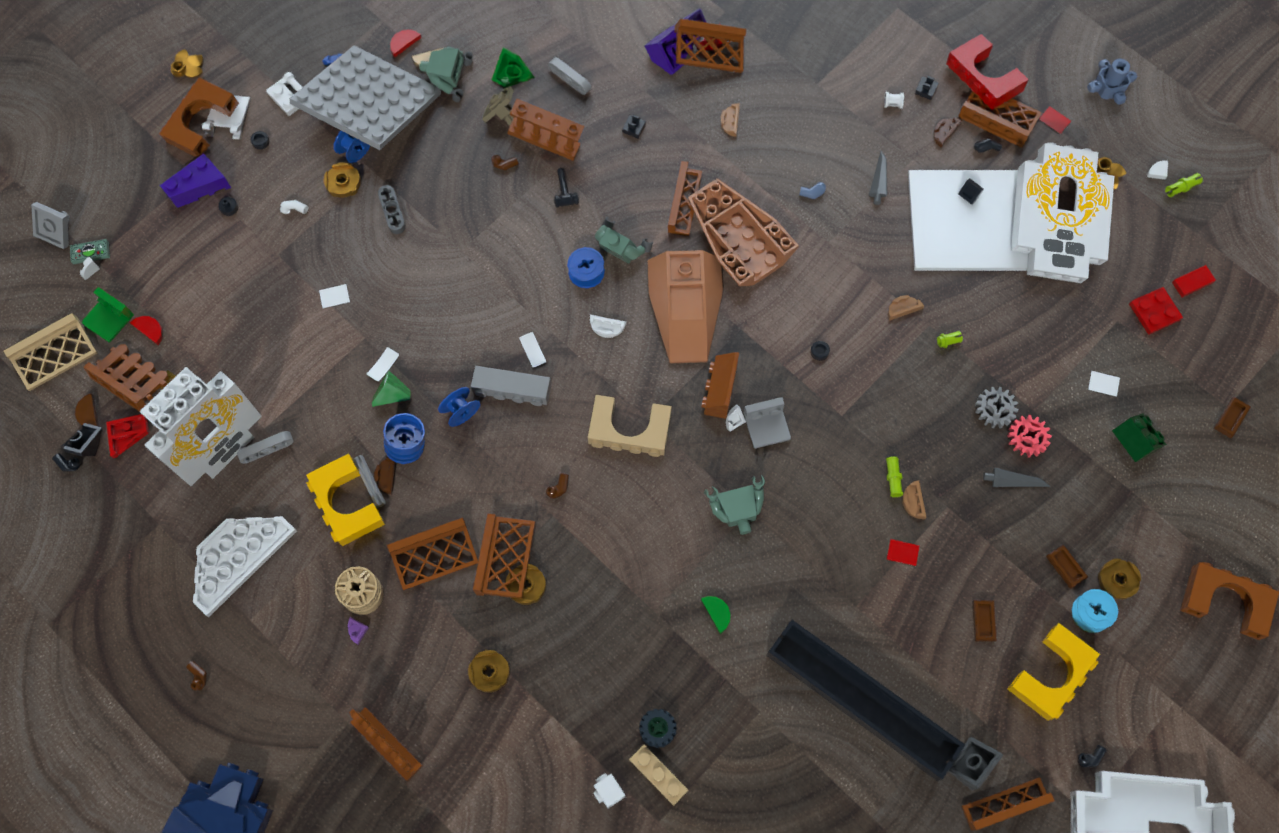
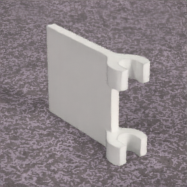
(233, 122)

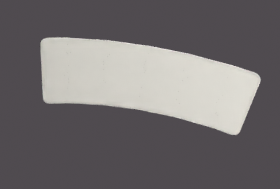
(532, 349)
(383, 364)

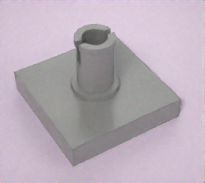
(50, 225)

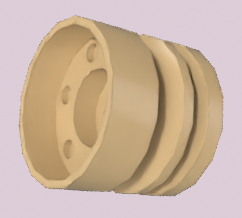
(370, 592)

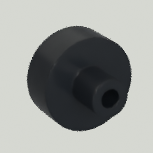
(228, 206)

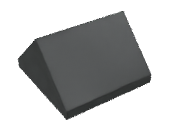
(974, 763)

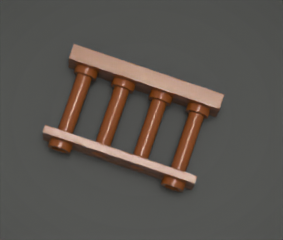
(545, 129)

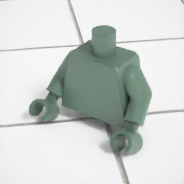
(738, 505)

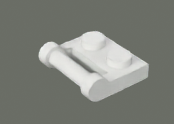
(281, 93)

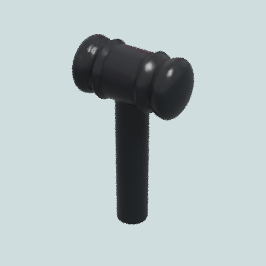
(565, 199)

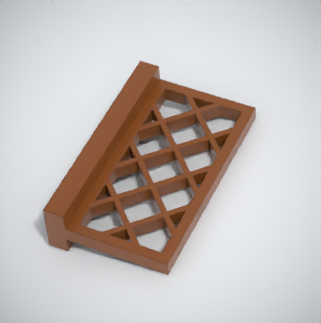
(708, 31)
(995, 123)
(425, 538)
(487, 558)

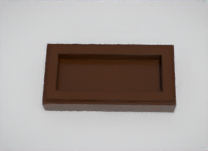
(1232, 417)
(1067, 566)
(984, 621)

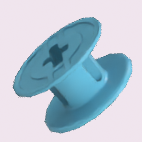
(1105, 611)

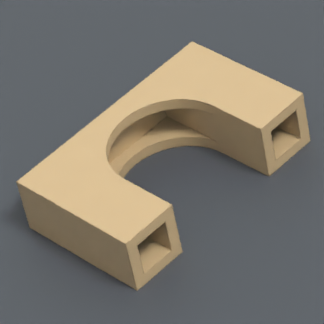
(651, 441)

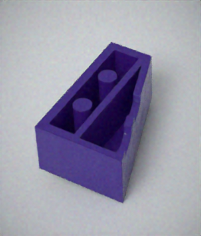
(194, 181)

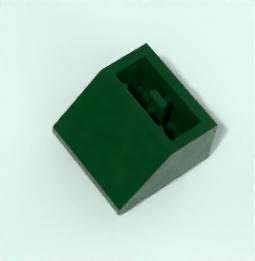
(1139, 437)

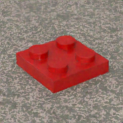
(1156, 310)

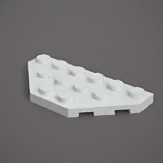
(233, 556)

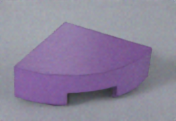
(356, 630)

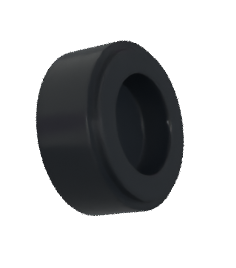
(259, 140)
(820, 350)

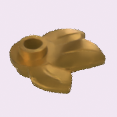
(188, 65)
(1111, 169)

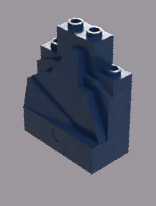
(223, 807)

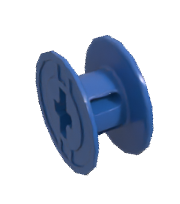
(355, 148)
(582, 259)
(459, 407)

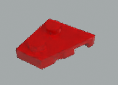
(125, 433)

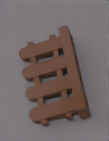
(125, 390)
(385, 743)

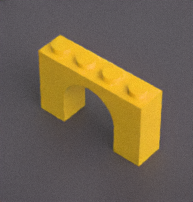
(324, 483)
(1078, 659)

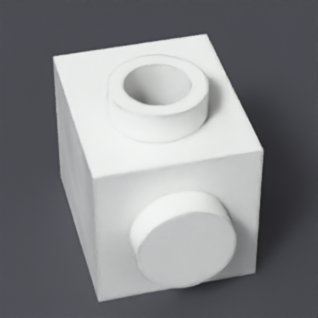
(608, 790)

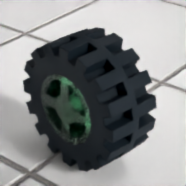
(662, 722)

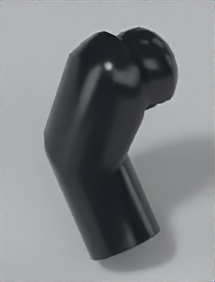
(66, 465)

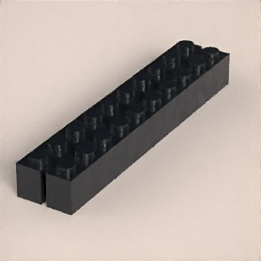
(866, 700)

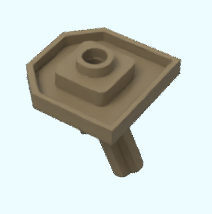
(500, 106)

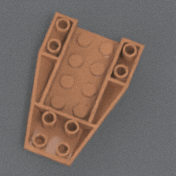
(741, 234)
(686, 302)

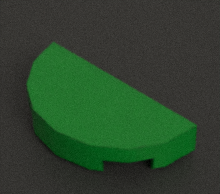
(718, 612)

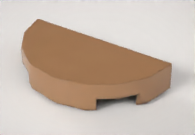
(729, 119)
(904, 305)
(913, 501)

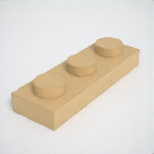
(658, 775)

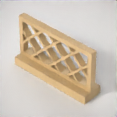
(44, 337)

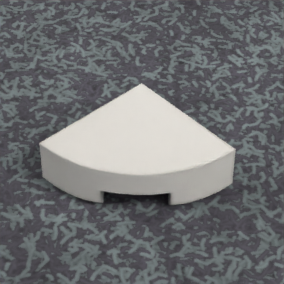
(1159, 170)
(89, 268)
(734, 418)

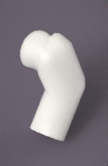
(293, 204)

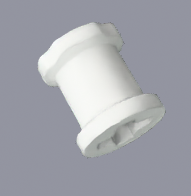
(894, 100)

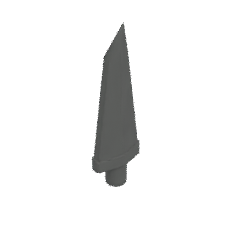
(879, 183)
(1006, 478)

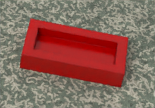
(1193, 281)

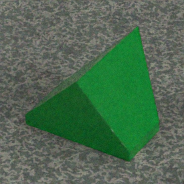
(510, 69)
(391, 391)

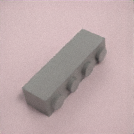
(511, 385)

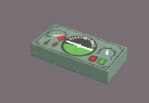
(95, 250)

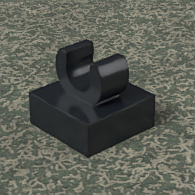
(926, 87)
(634, 126)
(970, 191)

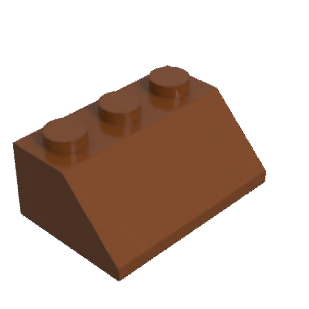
(720, 385)

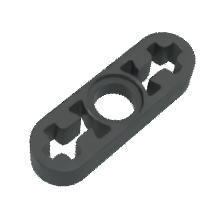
(390, 216)

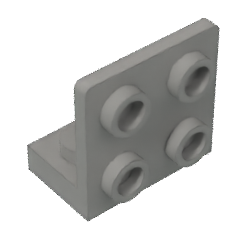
(767, 422)

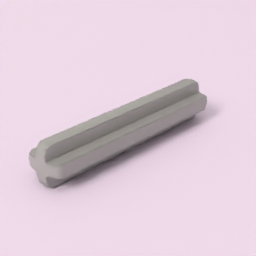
(369, 481)

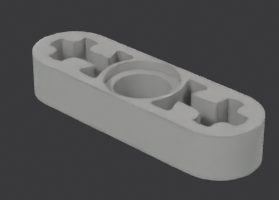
(569, 75)
(265, 447)

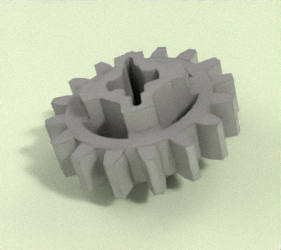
(1004, 405)

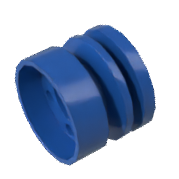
(406, 429)

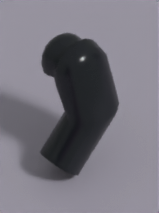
(987, 144)
(1093, 759)

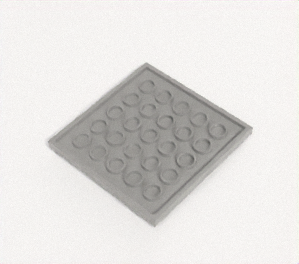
(365, 97)

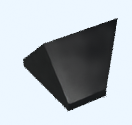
(84, 442)

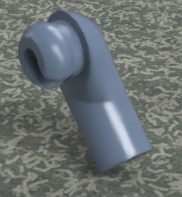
(814, 192)

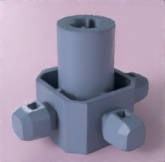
(1113, 80)

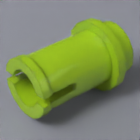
(949, 339)

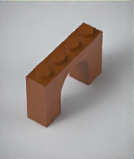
(201, 96)
(1257, 598)

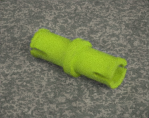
(1184, 185)
(894, 476)

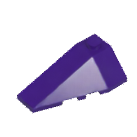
(663, 46)

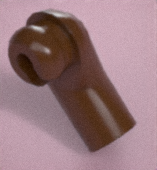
(502, 164)
(559, 489)
(199, 676)

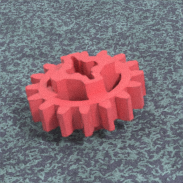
(1025, 443)

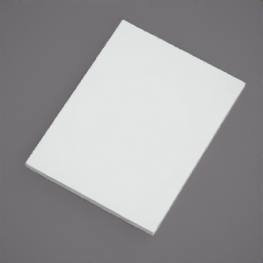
(959, 235)

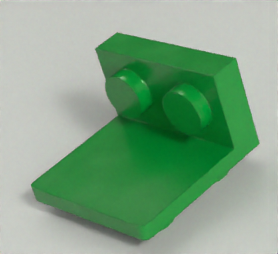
(107, 316)

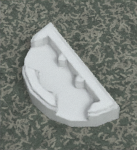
(607, 327)

